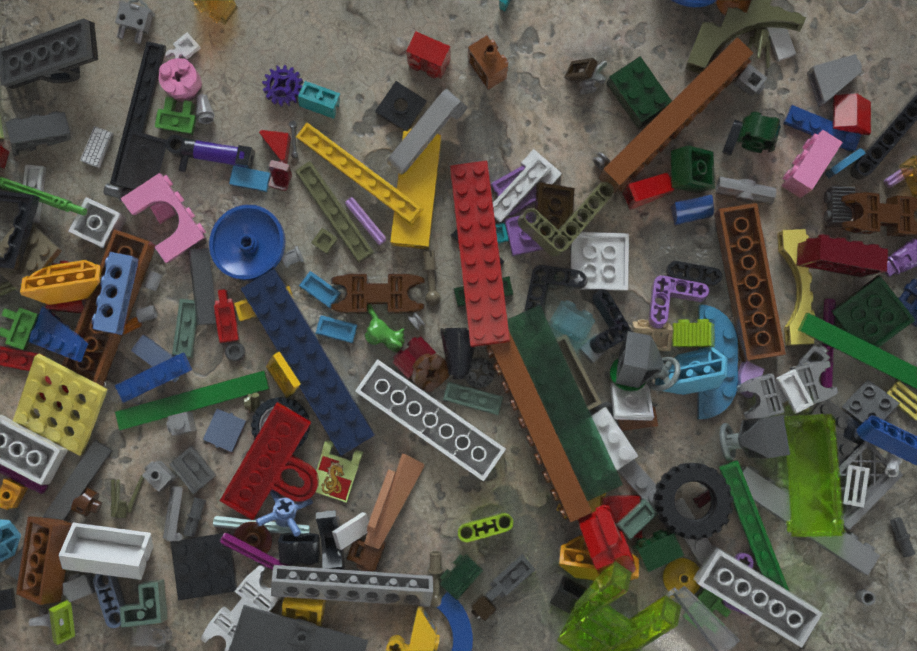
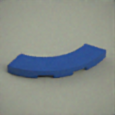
(458, 621)

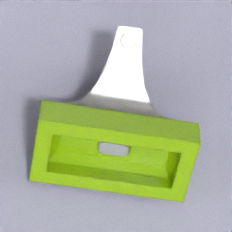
(59, 620)

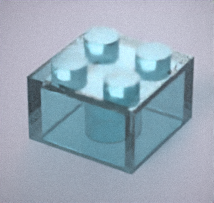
(571, 321)

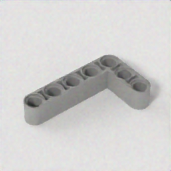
(425, 130)

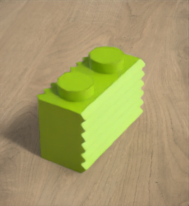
(693, 334)

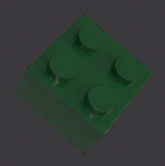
(692, 169)
(657, 550)

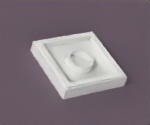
(631, 404)

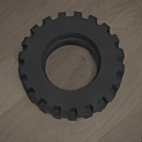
(720, 501)

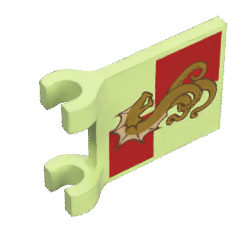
(336, 473)

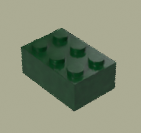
(638, 92)

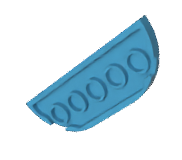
(715, 401)

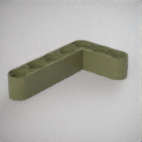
(572, 223)

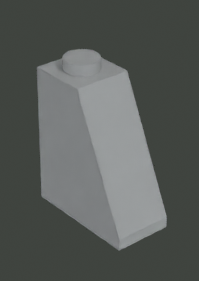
(833, 76)

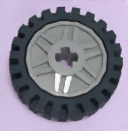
(262, 413)

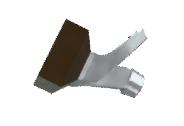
(585, 69)

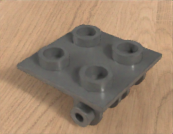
(870, 401)

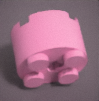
(176, 70)

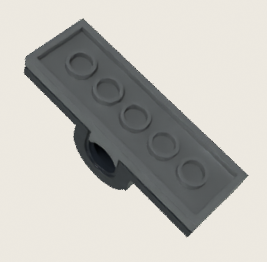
(50, 55)

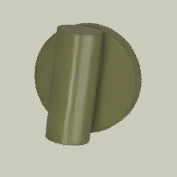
(252, 402)

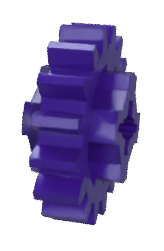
(277, 90)

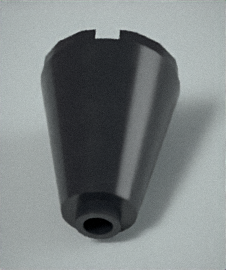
(457, 351)

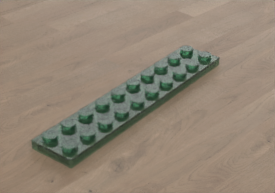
(563, 403)

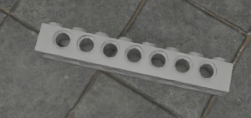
(351, 585)

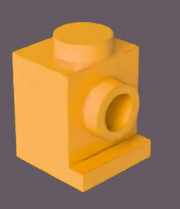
(16, 493)

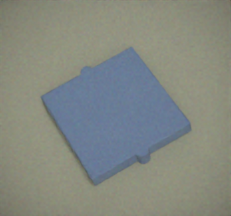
(224, 430)

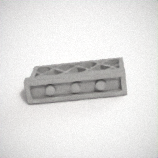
(874, 491)

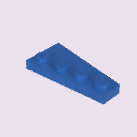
(56, 336)

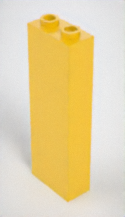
(420, 186)

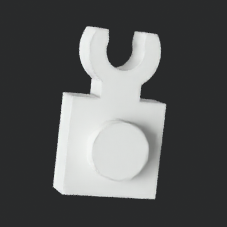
(184, 48)

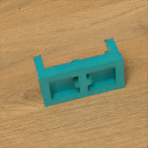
(319, 99)

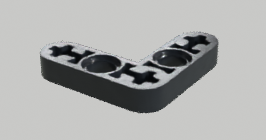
(549, 279)
(602, 300)

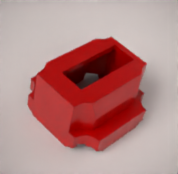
(604, 540)

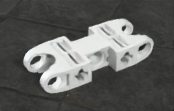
(253, 594)

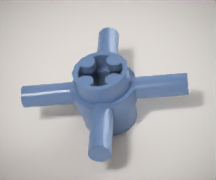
(281, 518)

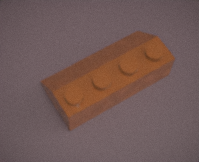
(40, 567)

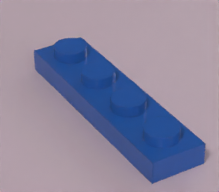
(812, 123)
(153, 377)

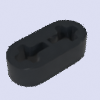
(732, 137)

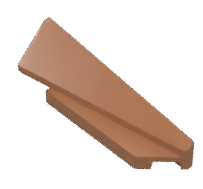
(392, 498)

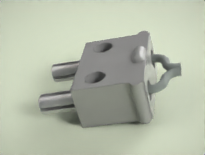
(132, 17)

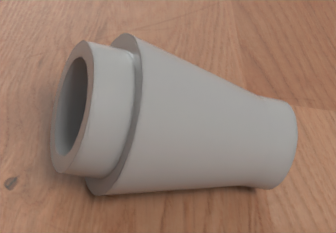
(204, 111)

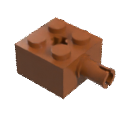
(488, 62)

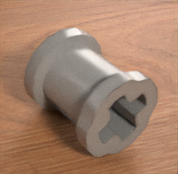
(292, 257)

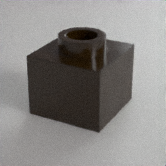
(482, 608)

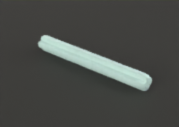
(234, 523)

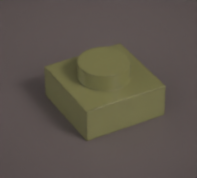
(324, 240)

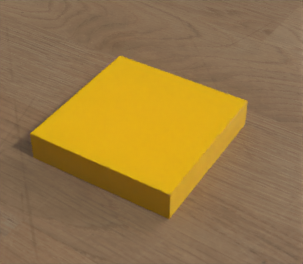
(283, 374)

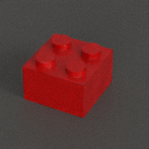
(428, 55)

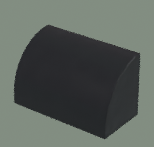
(567, 594)

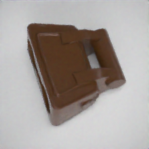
(368, 558)

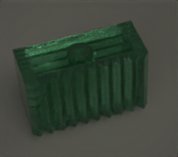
(460, 576)

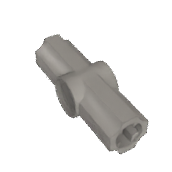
(745, 190)

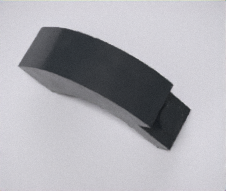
(331, 556)

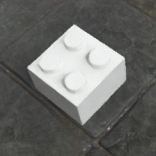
(97, 223)

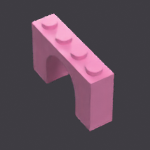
(160, 190)

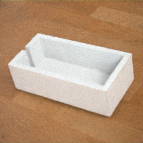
(106, 551)

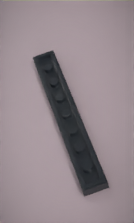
(141, 98)

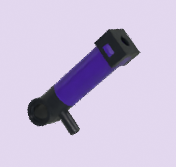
(239, 156)

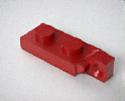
(226, 318)

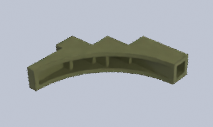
(736, 22)

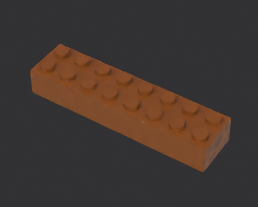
(749, 282)
(100, 355)

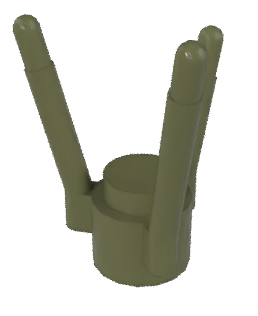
(761, 41)
(118, 507)

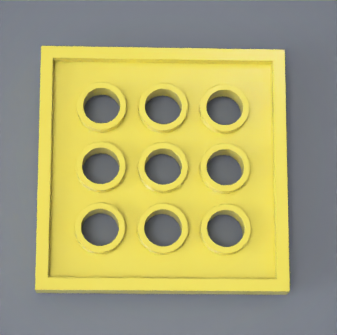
(70, 401)

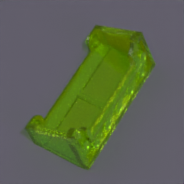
(814, 477)

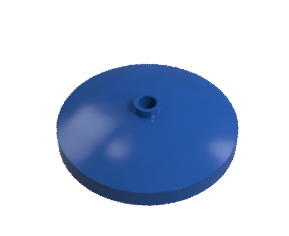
(236, 231)

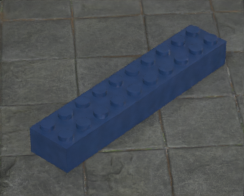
(308, 361)

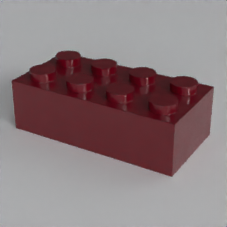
(842, 256)

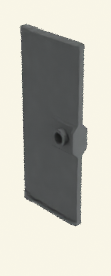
(273, 632)

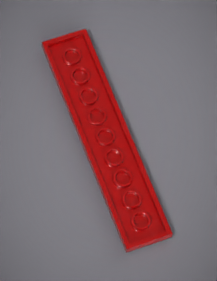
(479, 254)

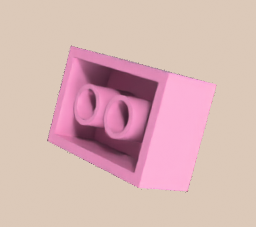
(811, 163)

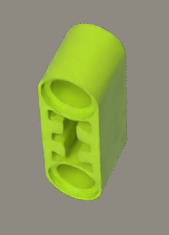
(482, 534)

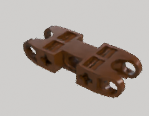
(870, 214)
(377, 293)

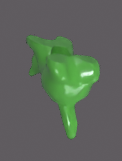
(379, 332)

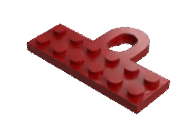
(266, 460)

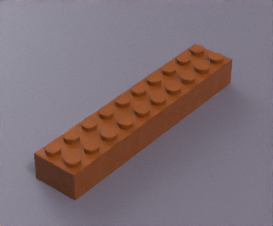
(677, 115)
(539, 430)

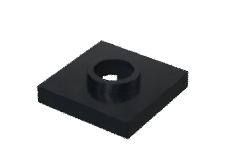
(405, 118)

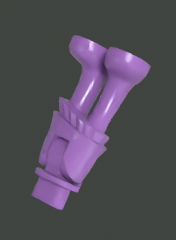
(903, 258)

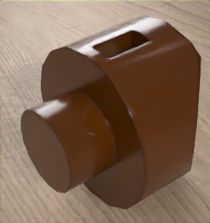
(87, 503)

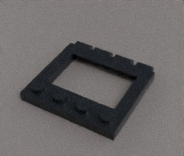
(22, 226)

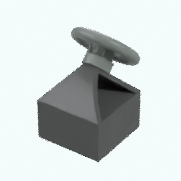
(642, 362)
(756, 437)

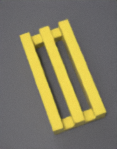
(909, 393)

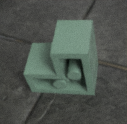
(149, 609)

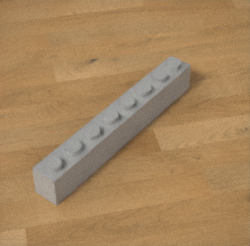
(777, 502)

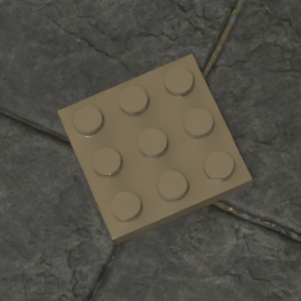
(38, 254)

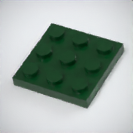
(873, 313)

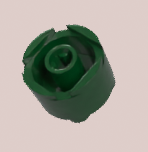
(759, 133)

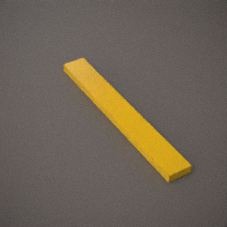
(359, 173)

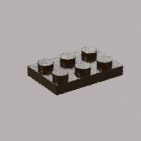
(554, 203)

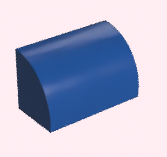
(692, 209)

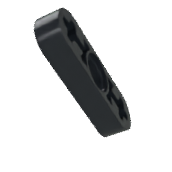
(708, 270)

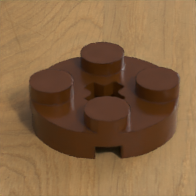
(436, 378)

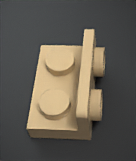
(661, 336)

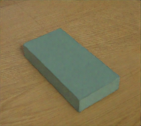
(636, 519)

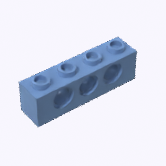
(120, 303)

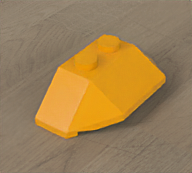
(62, 282)
(578, 562)

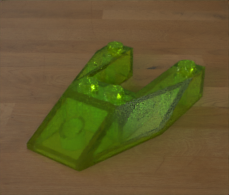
(599, 627)

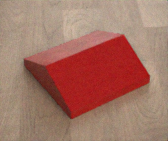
(852, 113)

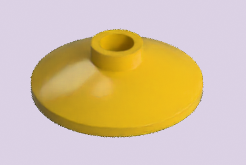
(675, 570)

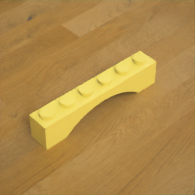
(787, 247)

